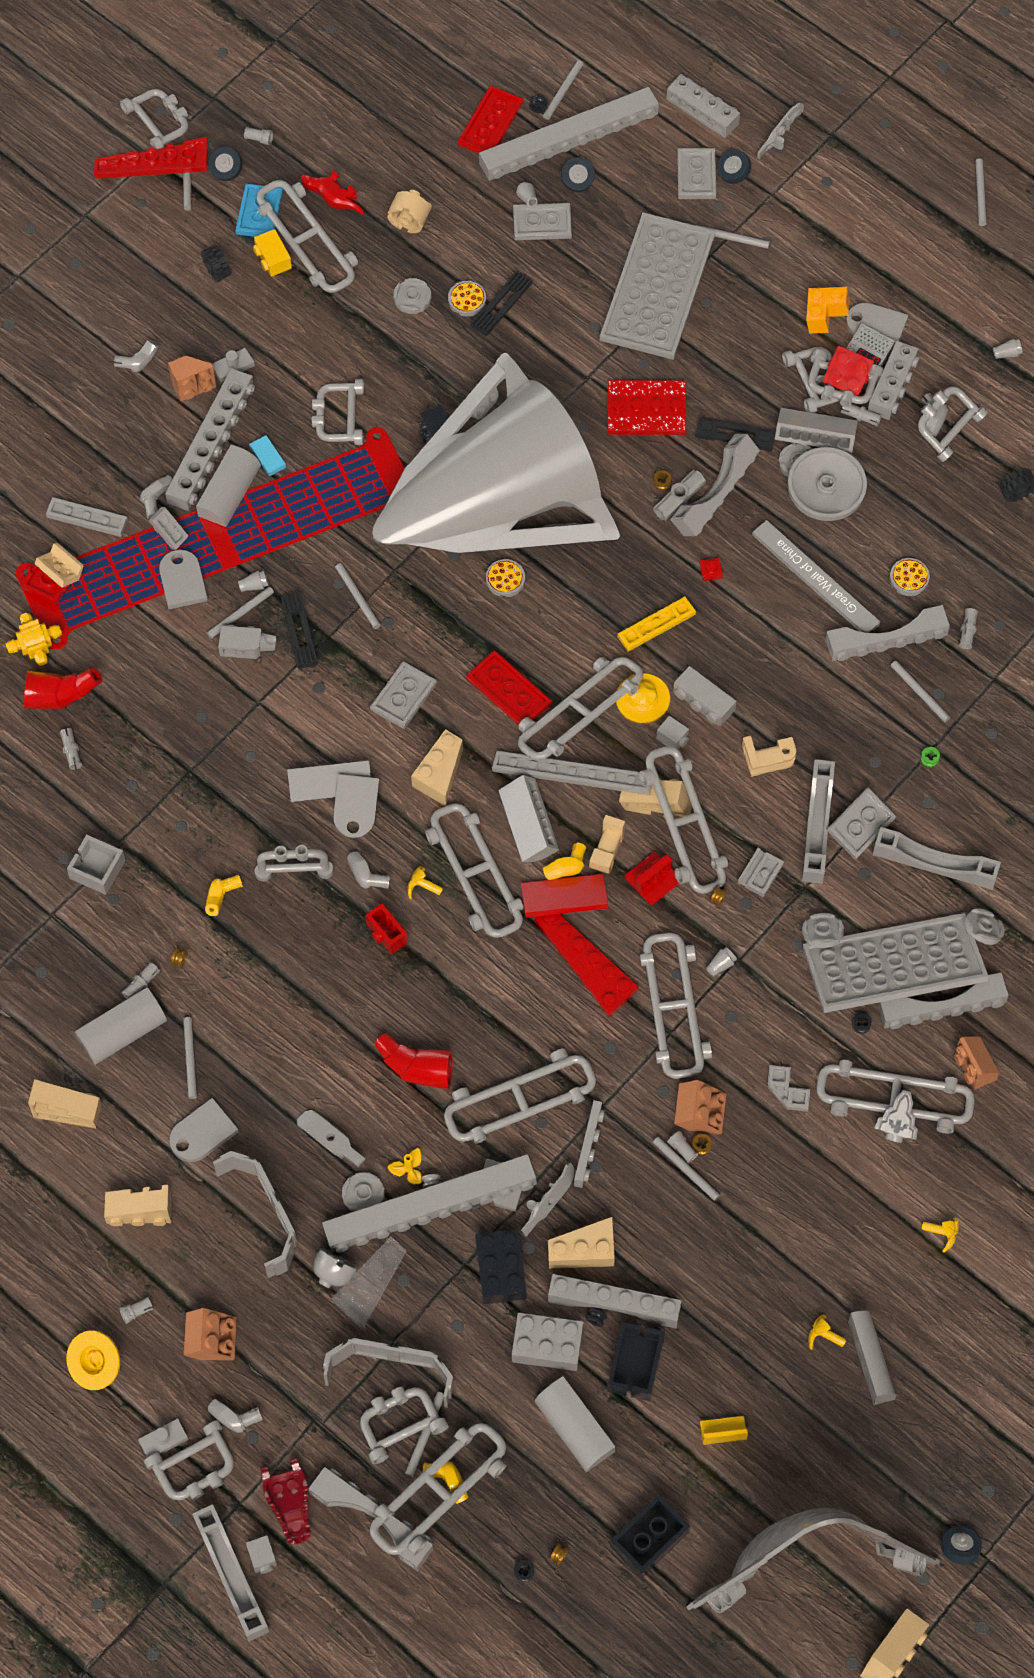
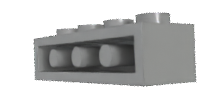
(703, 106)
(893, 379)

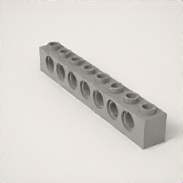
(234, 382)

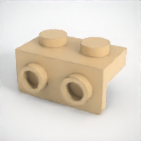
(60, 565)

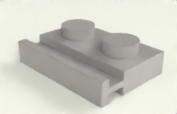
(760, 872)

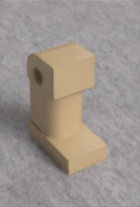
(770, 758)
(612, 836)

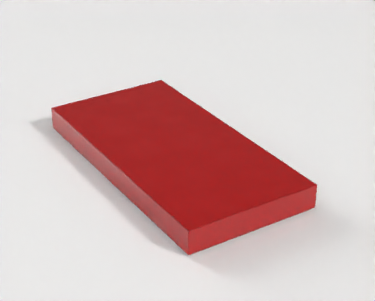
(490, 120)
(508, 688)
(564, 895)

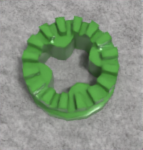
(925, 760)

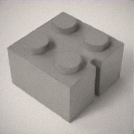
(99, 864)

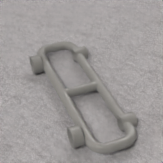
(296, 192)
(603, 668)
(684, 873)
(479, 919)
(702, 1050)
(560, 1060)
(840, 1105)
(414, 1541)

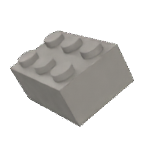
(547, 1341)

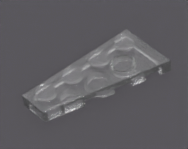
(368, 1284)

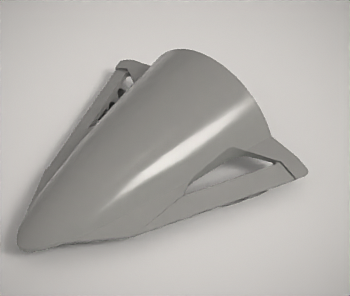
(507, 467)
(787, 1531)

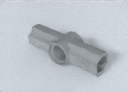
(686, 487)

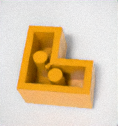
(825, 304)

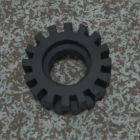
(216, 263)
(1017, 485)

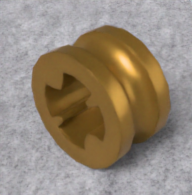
(662, 474)
(718, 896)
(179, 957)
(705, 1138)
(559, 1554)

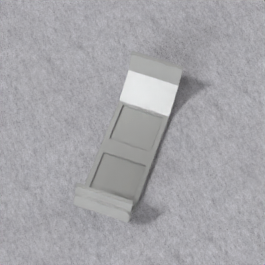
(244, 1163)
(385, 1352)

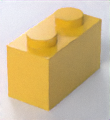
(272, 253)

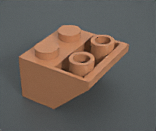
(191, 377)
(975, 1062)
(700, 1107)
(209, 1335)

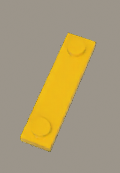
(656, 624)

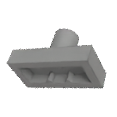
(237, 360)
(168, 528)
(163, 1438)

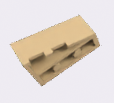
(438, 768)
(675, 794)
(64, 1105)
(138, 1207)
(583, 1247)
(897, 1647)

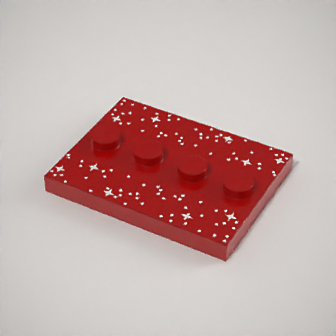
(646, 407)

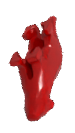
(331, 192)

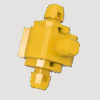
(33, 639)

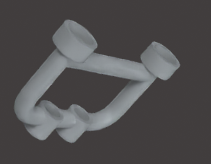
(170, 103)
(791, 359)
(828, 392)
(319, 406)
(929, 411)
(264, 871)
(380, 1406)
(214, 1479)

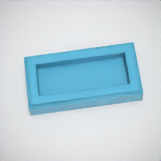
(267, 455)

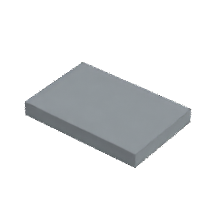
(696, 173)
(542, 221)
(403, 695)
(861, 823)

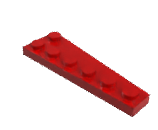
(181, 158)
(597, 973)

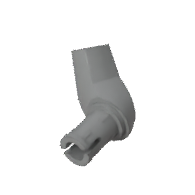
(140, 359)
(935, 423)
(152, 492)
(363, 874)
(232, 1420)

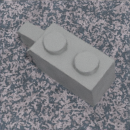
(244, 642)

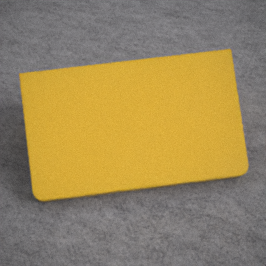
(723, 1430)

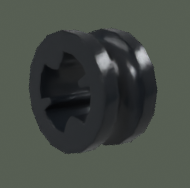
(538, 104)
(861, 1029)
(596, 1317)
(517, 1569)

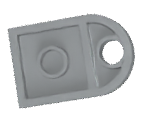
(879, 319)
(182, 581)
(355, 803)
(202, 1131)

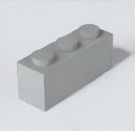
(704, 696)

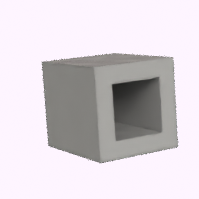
(672, 733)
(261, 1555)

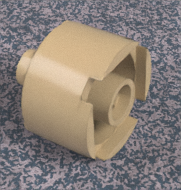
(409, 211)

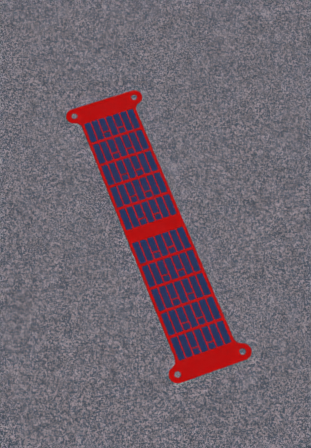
(263, 522)

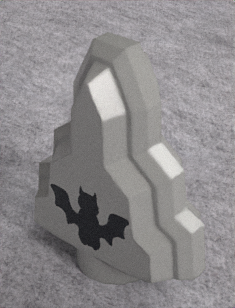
(898, 1120)

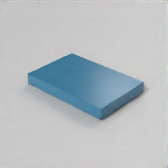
(249, 220)

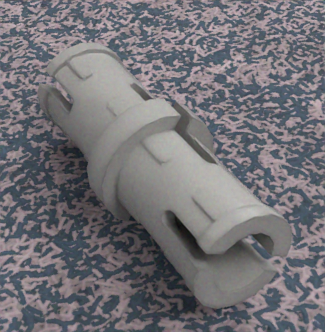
(862, 414)
(968, 628)
(70, 749)
(141, 981)

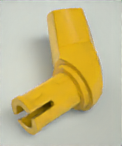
(567, 865)
(217, 891)
(451, 1476)

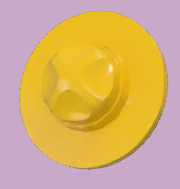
(649, 701)
(93, 1360)

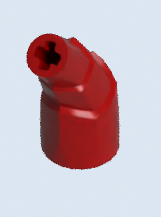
(58, 692)
(417, 1066)

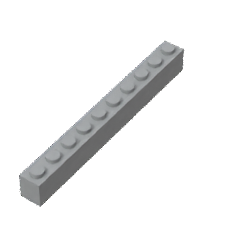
(568, 133)
(429, 1203)

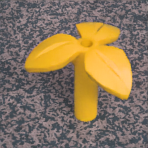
(418, 879)
(411, 1160)
(948, 1228)
(822, 1328)

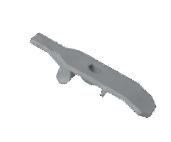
(775, 138)
(321, 1130)
(540, 1209)

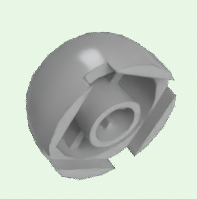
(332, 1269)

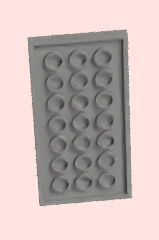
(657, 286)
(895, 963)

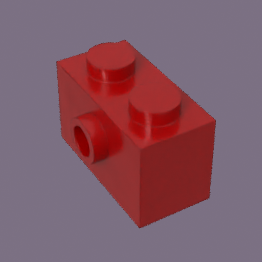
(386, 929)

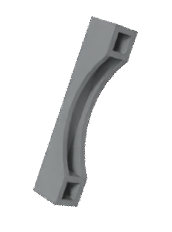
(736, 458)
(848, 643)
(818, 821)
(969, 869)
(907, 1010)
(583, 1293)
(334, 1491)
(230, 1573)

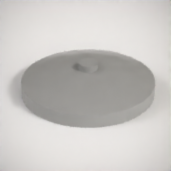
(827, 484)

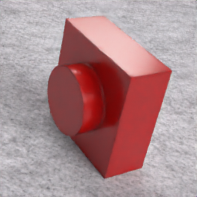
(711, 569)

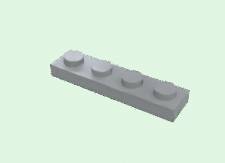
(86, 517)
(591, 1136)

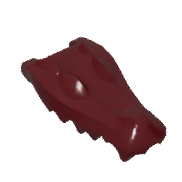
(289, 1501)

